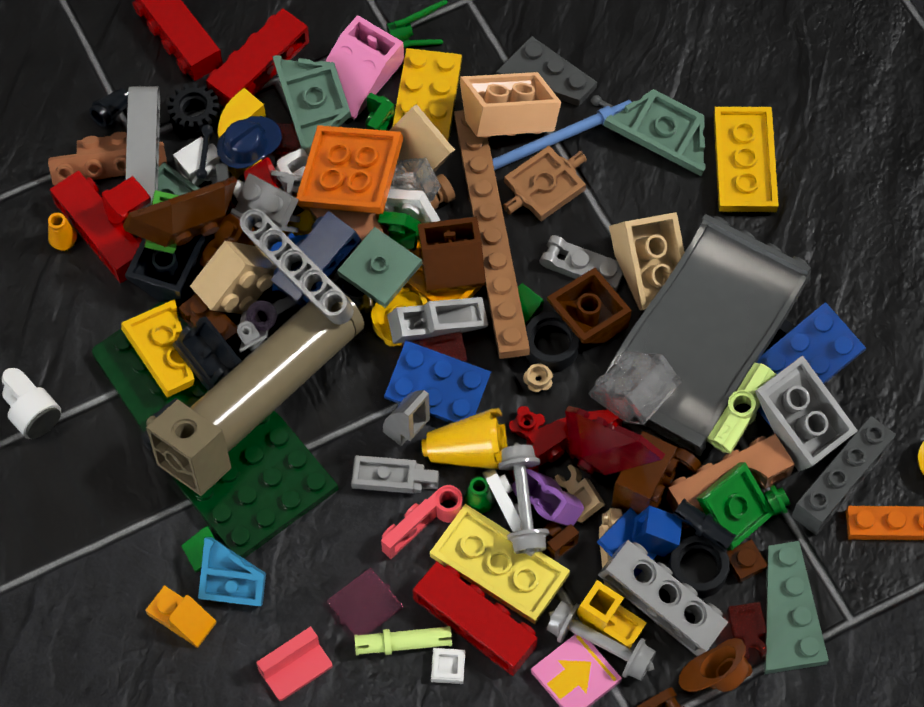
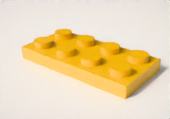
(432, 84)
(745, 159)

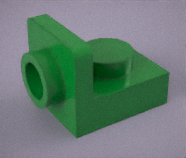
(381, 112)
(401, 228)

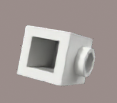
(188, 161)

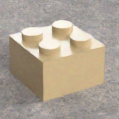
(234, 278)

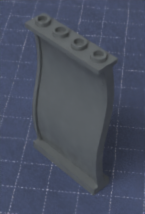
(714, 324)

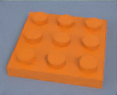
(350, 169)

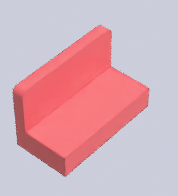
(294, 664)

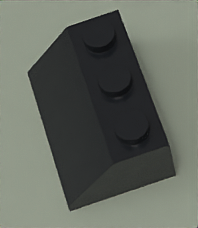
(168, 274)

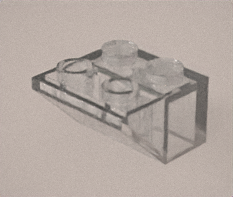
(636, 386)

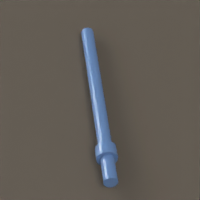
(558, 136)

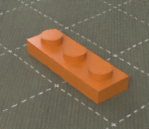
(885, 522)

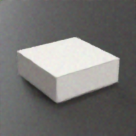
(448, 666)

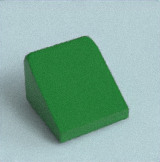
(530, 303)
(194, 548)

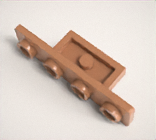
(96, 158)

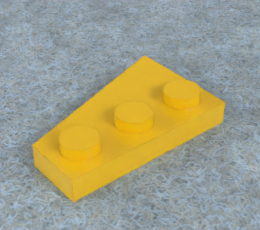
(152, 339)

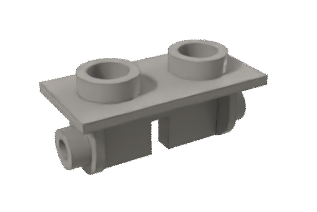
(249, 335)

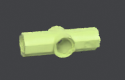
(733, 423)

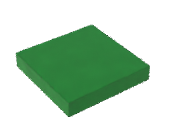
(736, 503)

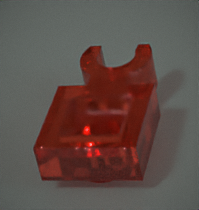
(749, 625)

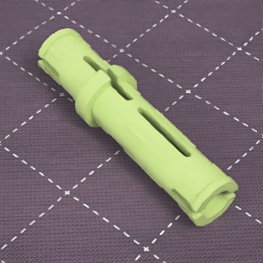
(402, 640)

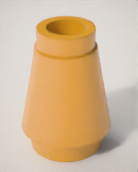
(60, 232)

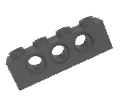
(843, 475)

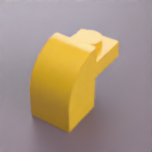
(604, 614)

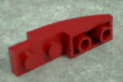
(553, 438)

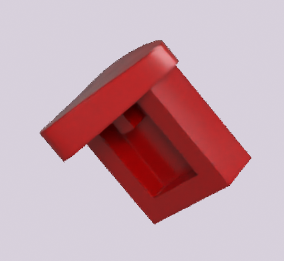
(124, 199)

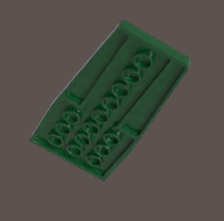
(271, 471)

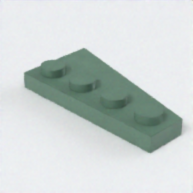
(792, 621)

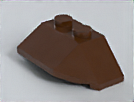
(183, 216)

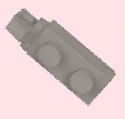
(392, 475)

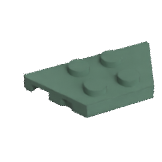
(312, 95)
(664, 128)

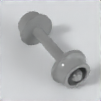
(519, 459)
(564, 620)

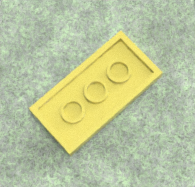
(487, 559)

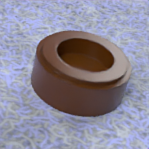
(687, 462)

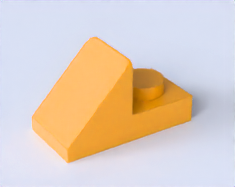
(181, 616)

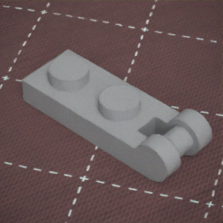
(579, 261)

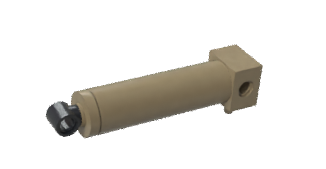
(196, 439)

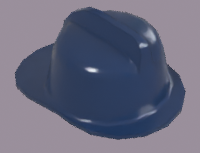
(248, 141)

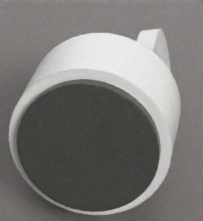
(30, 407)

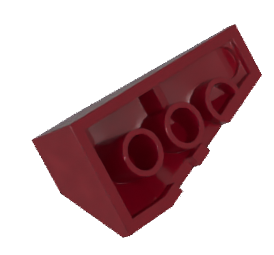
(605, 447)

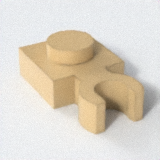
(583, 491)

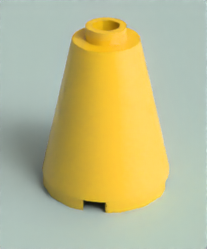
(468, 442)

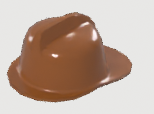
(718, 668)

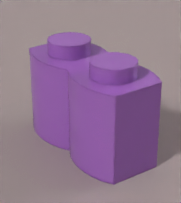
(550, 499)

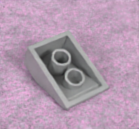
(804, 414)

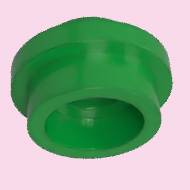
(777, 499)

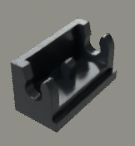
(206, 352)

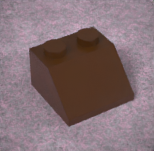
(591, 308)

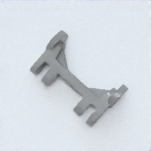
(287, 182)

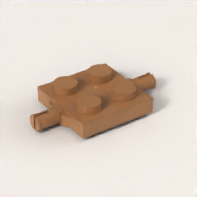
(545, 183)

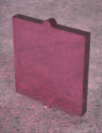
(365, 603)

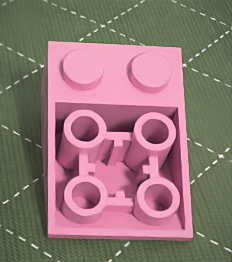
(365, 61)

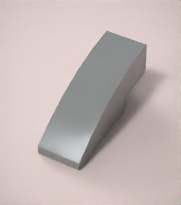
(436, 319)
(408, 417)

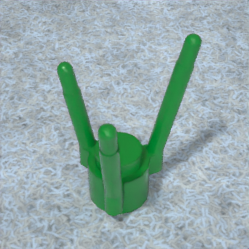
(402, 28)

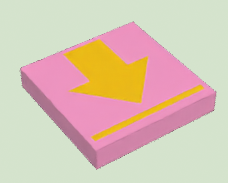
(576, 673)

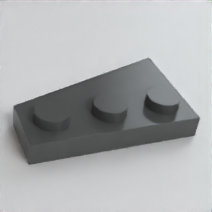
(561, 76)

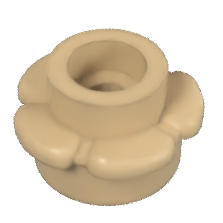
(538, 370)

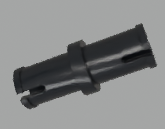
(704, 525)

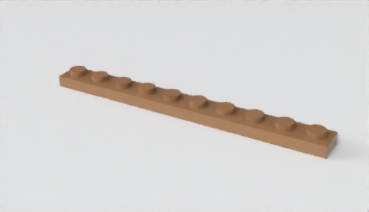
(498, 264)

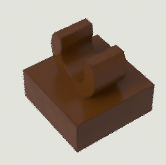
(560, 540)

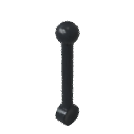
(207, 132)

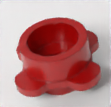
(525, 414)

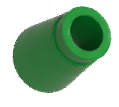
(479, 495)

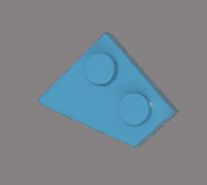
(229, 576)

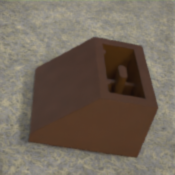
(451, 254)

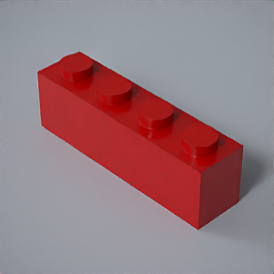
(181, 36)
(253, 63)
(85, 211)
(475, 617)

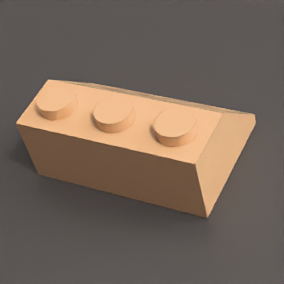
(509, 104)

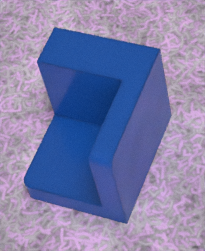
(657, 531)

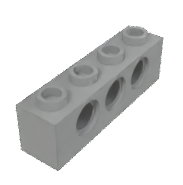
(645, 596)

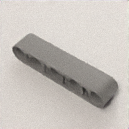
(143, 136)
(290, 254)

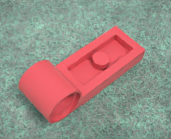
(419, 516)

